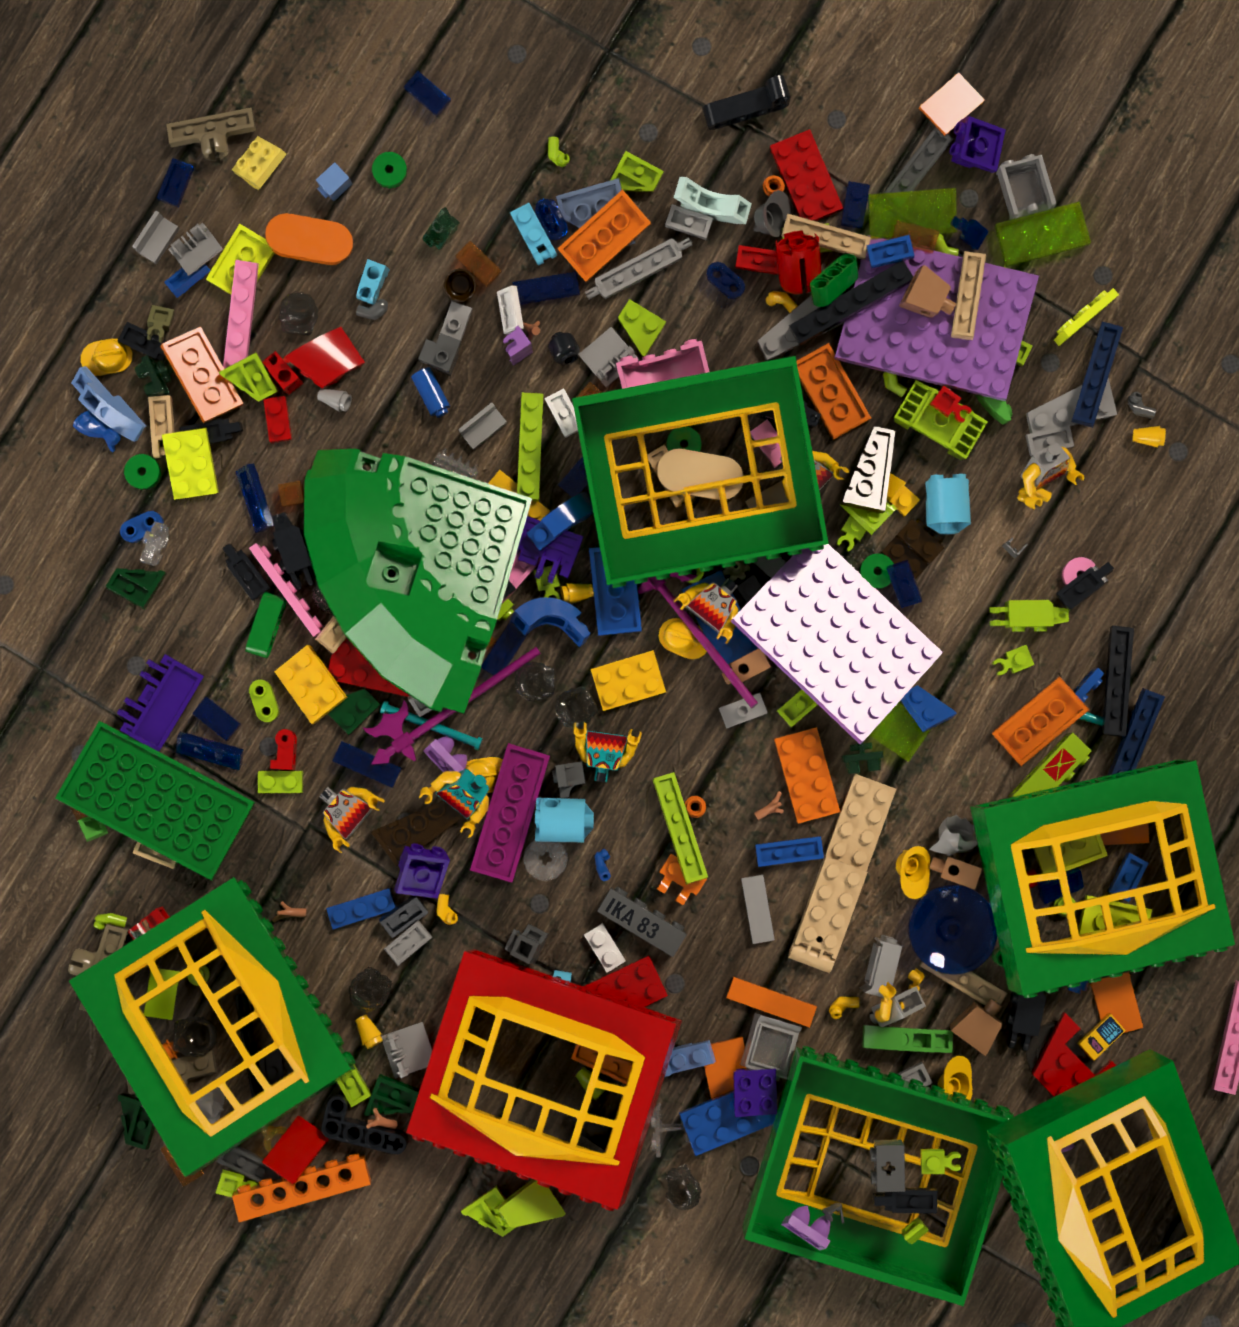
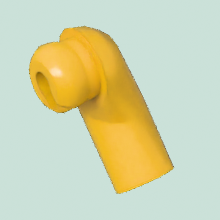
(781, 298)

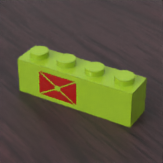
(1055, 766)

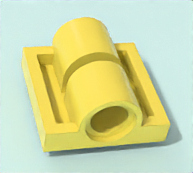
(258, 162)

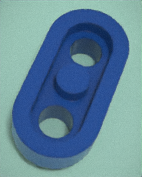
(140, 526)

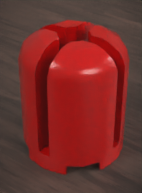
(798, 258)

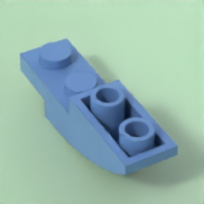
(107, 408)
(690, 1057)

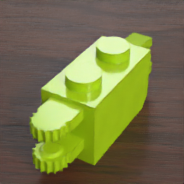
(1030, 614)

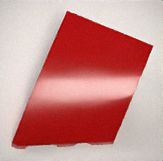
(326, 358)

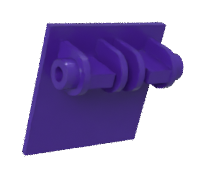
(755, 1092)

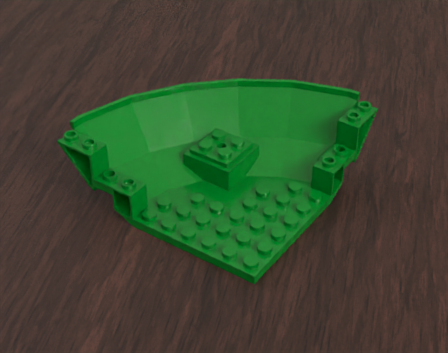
(451, 560)

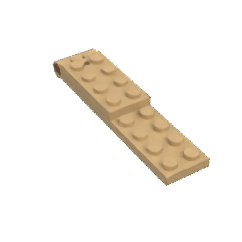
(842, 873)

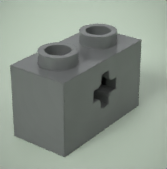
(894, 1178)

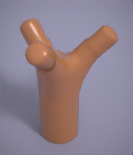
(532, 329)
(772, 807)
(289, 912)
(381, 1121)

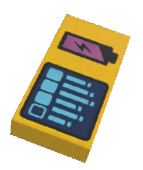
(1101, 1037)

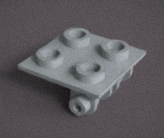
(196, 250)
(604, 354)
(407, 1049)

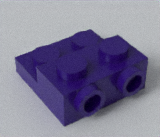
(977, 144)
(421, 871)

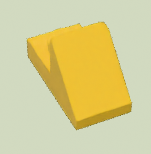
(900, 495)

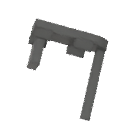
(1013, 552)
(829, 1211)

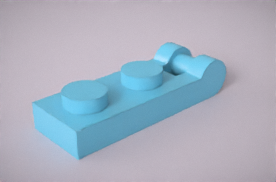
(533, 233)

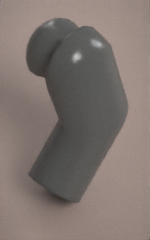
(374, 312)
(1138, 408)

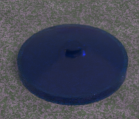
(952, 929)

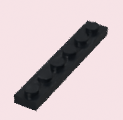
(851, 303)

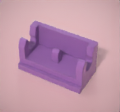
(520, 347)

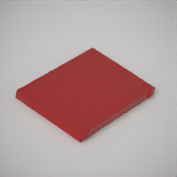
(295, 1150)

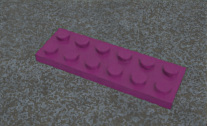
(510, 812)

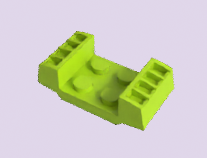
(944, 430)

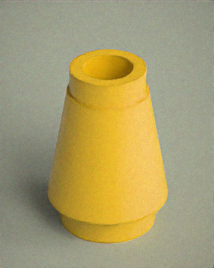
(1149, 436)
(576, 592)
(368, 1032)

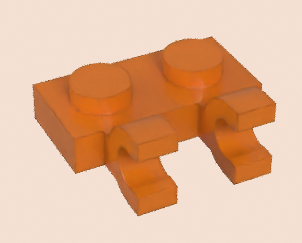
(672, 872)

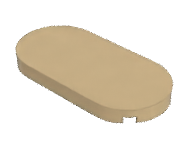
(689, 468)

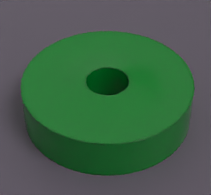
(387, 160)
(684, 434)
(133, 467)
(867, 570)

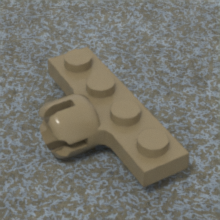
(211, 131)
(111, 941)
(192, 1067)

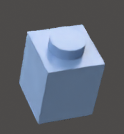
(333, 182)

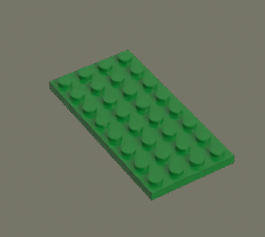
(155, 800)

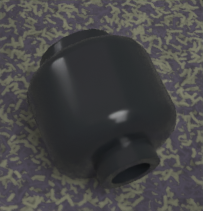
(564, 348)

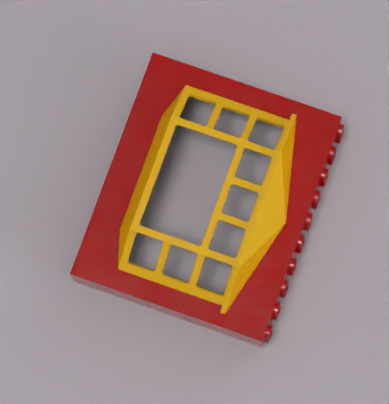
(567, 1013)

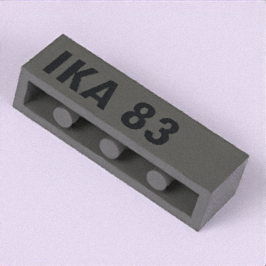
(641, 921)

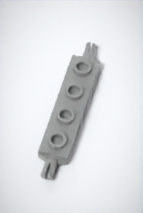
(638, 268)

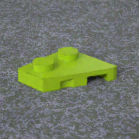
(637, 174)
(641, 325)
(250, 377)
(483, 1210)

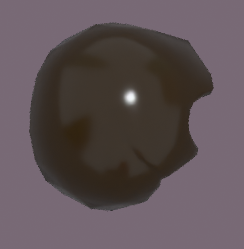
(459, 285)

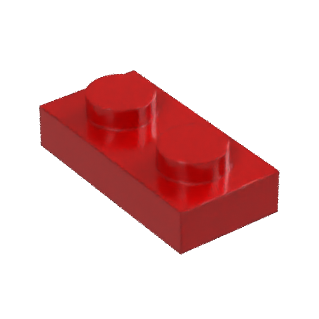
(757, 260)
(277, 419)

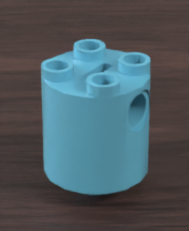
(948, 503)
(562, 820)

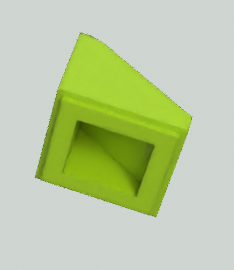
(914, 1231)

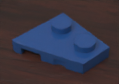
(926, 708)

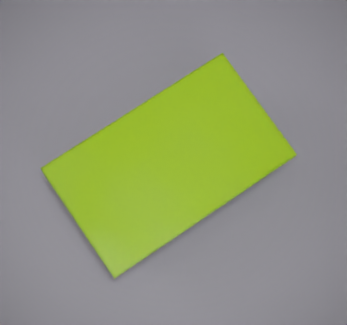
(163, 1004)

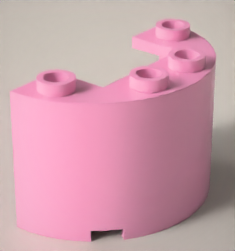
(671, 365)

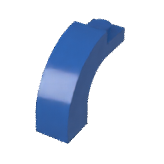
(561, 519)
(551, 612)

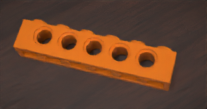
(248, 1209)

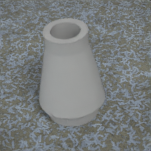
(336, 399)

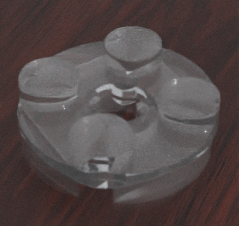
(154, 543)
(551, 869)

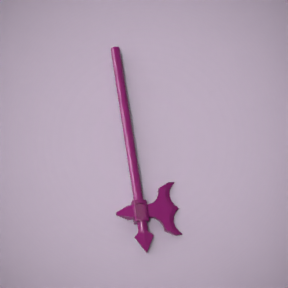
(660, 585)
(393, 723)

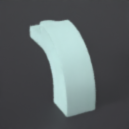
(719, 206)

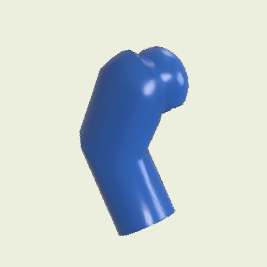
(601, 867)

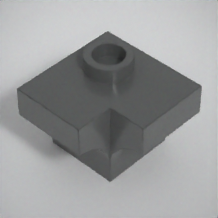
(441, 355)
(568, 776)
(528, 944)

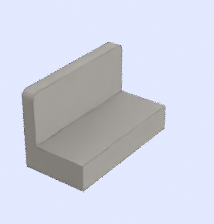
(155, 237)
(482, 426)

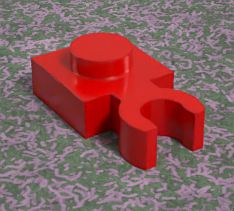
(947, 403)

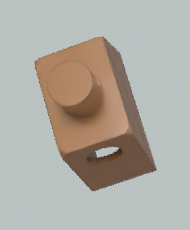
(927, 294)
(756, 661)
(967, 875)
(978, 1025)

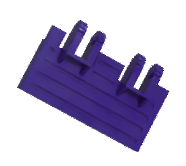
(560, 551)
(162, 703)

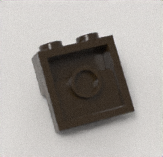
(914, 545)

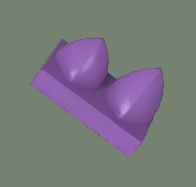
(440, 751)
(815, 1234)

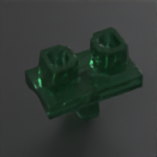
(441, 229)
(149, 368)
(852, 761)

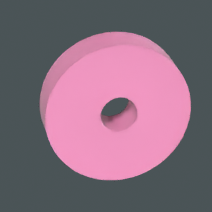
(1071, 568)

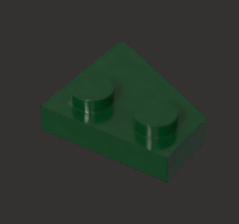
(135, 585)
(354, 710)
(392, 1097)
(136, 1122)

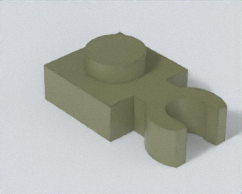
(159, 321)

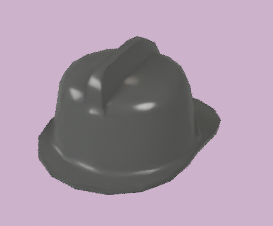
(772, 215)

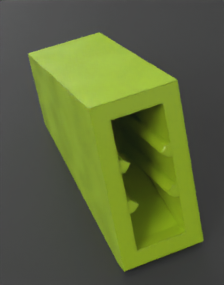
(528, 1206)

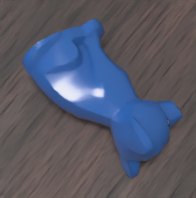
(93, 427)

